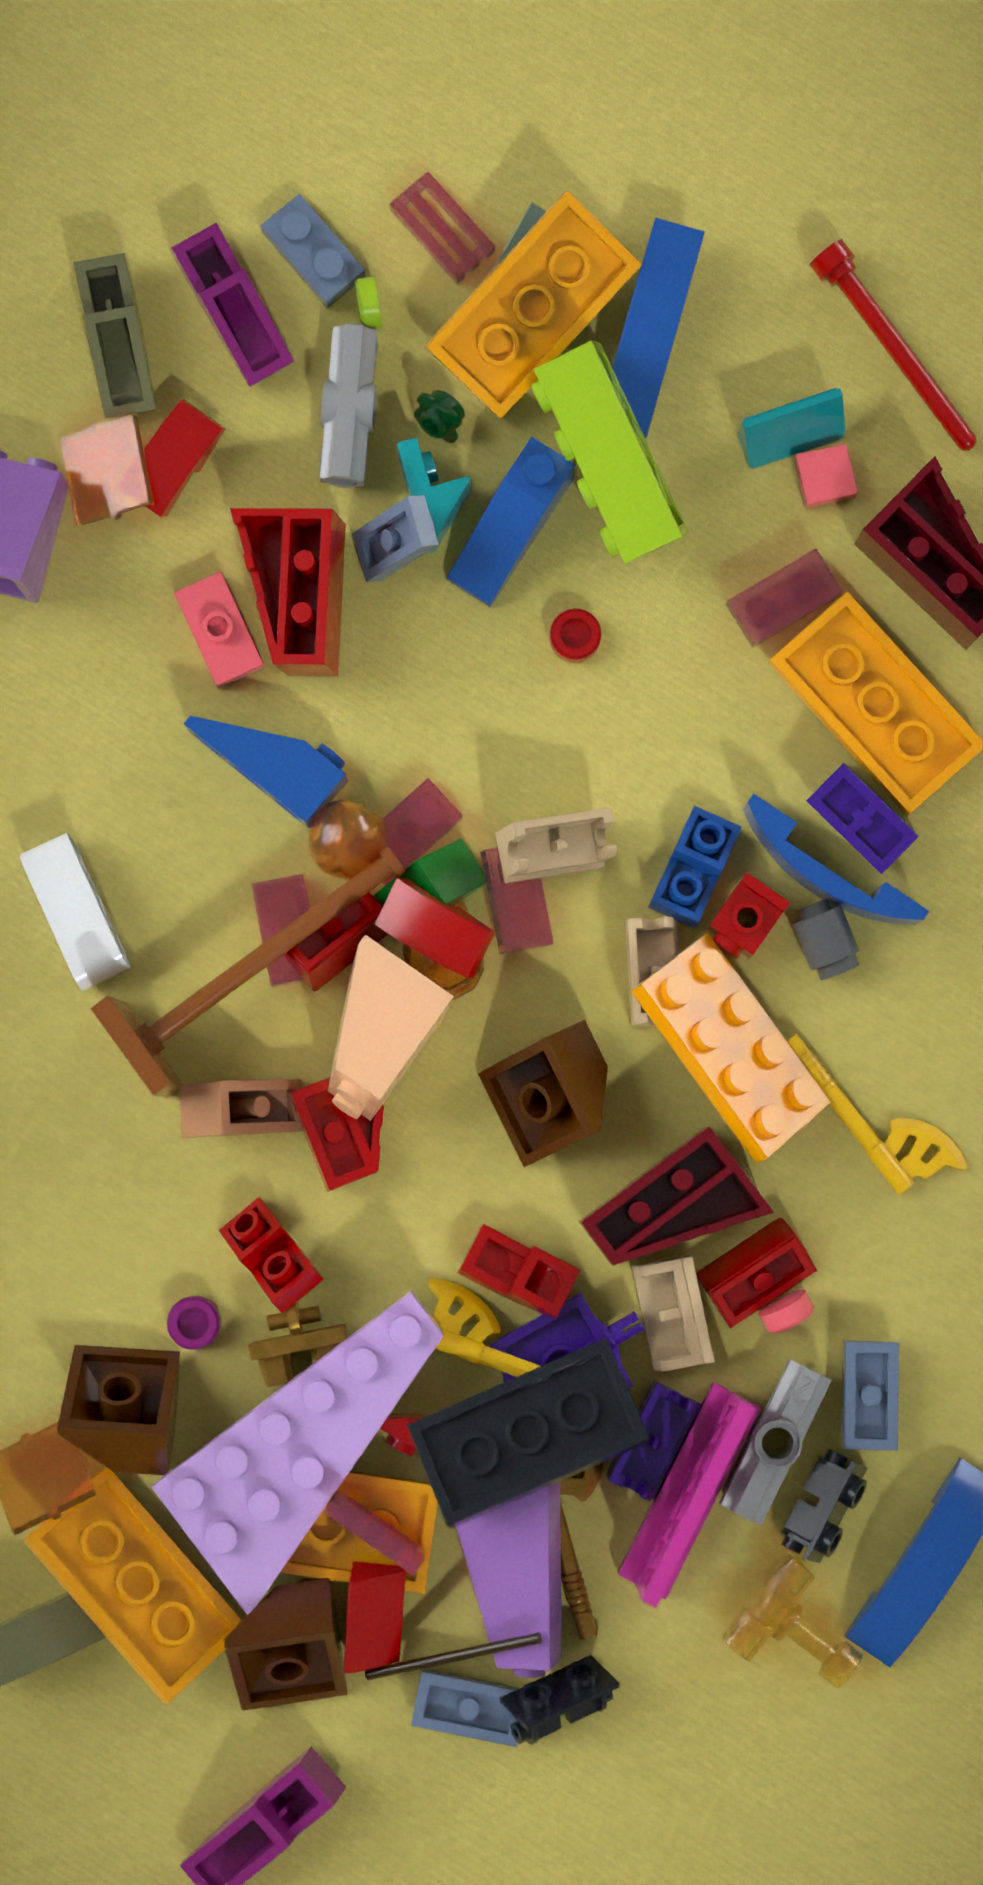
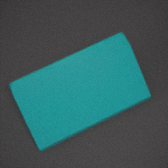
(792, 428)

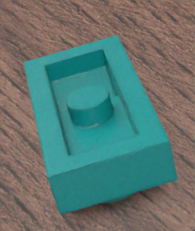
(442, 499)

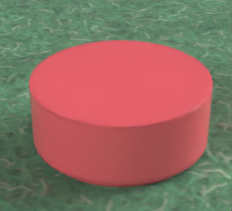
(787, 1311)

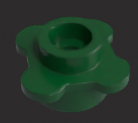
(439, 415)

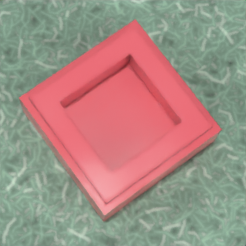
(825, 476)

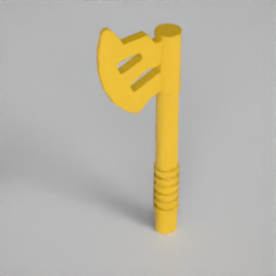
(883, 1154)
(472, 1345)

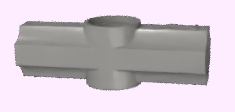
(348, 406)
(761, 1474)

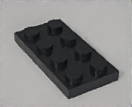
(528, 1433)

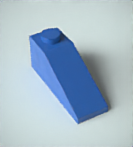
(512, 521)
(280, 766)

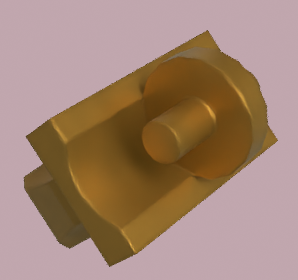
(275, 1352)

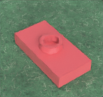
(219, 630)

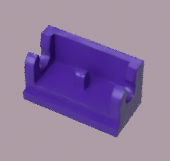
(862, 818)
(667, 1420)

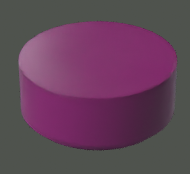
(194, 1322)

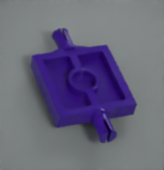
(573, 1329)

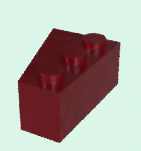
(931, 553)
(674, 1201)

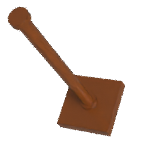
(144, 1042)

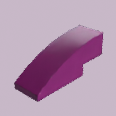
(231, 304)
(266, 1823)

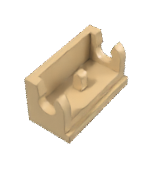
(555, 845)
(648, 948)
(673, 1313)

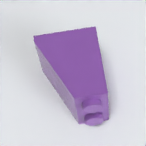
(29, 520)

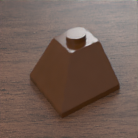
(549, 1092)
(122, 1407)
(288, 1647)

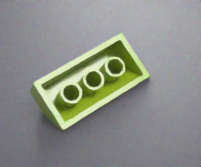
(610, 452)

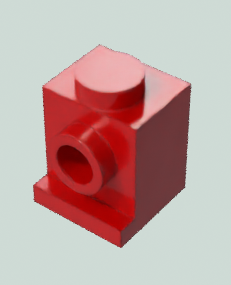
(749, 895)

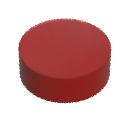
(575, 635)

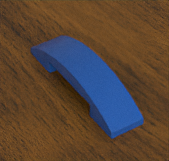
(884, 905)
(925, 1568)

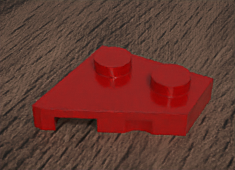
(340, 1144)

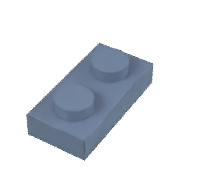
(313, 250)
(395, 538)
(870, 1395)
(463, 1707)

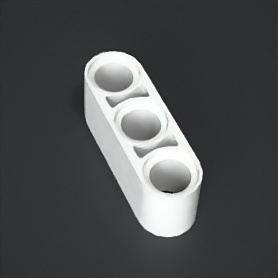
(74, 911)

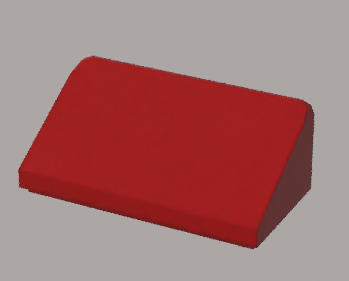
(335, 943)
(756, 1272)
(374, 1616)

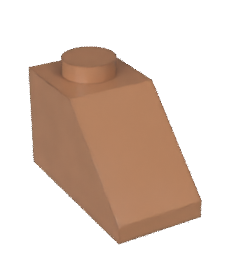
(238, 1108)

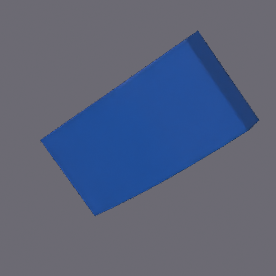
(694, 867)

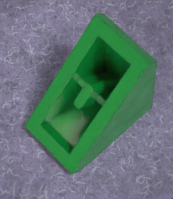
(446, 874)

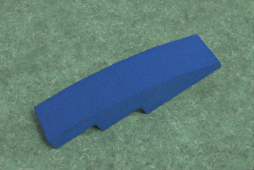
(655, 315)

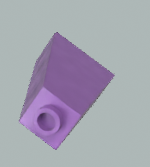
(518, 1577)

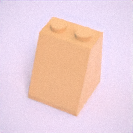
(382, 1028)

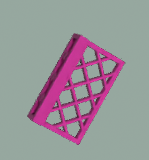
(688, 1492)

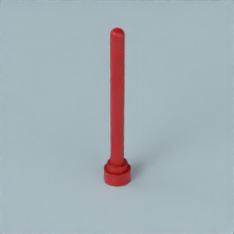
(837, 268)

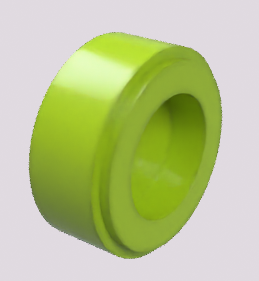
(368, 302)

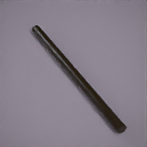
(453, 1656)

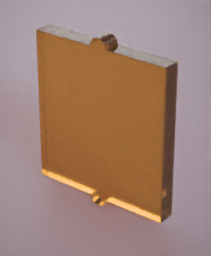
(106, 470)
(41, 1479)

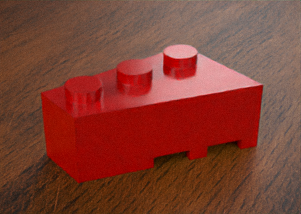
(297, 582)

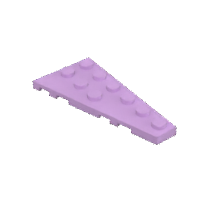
(275, 1469)

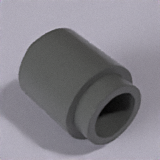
(826, 939)

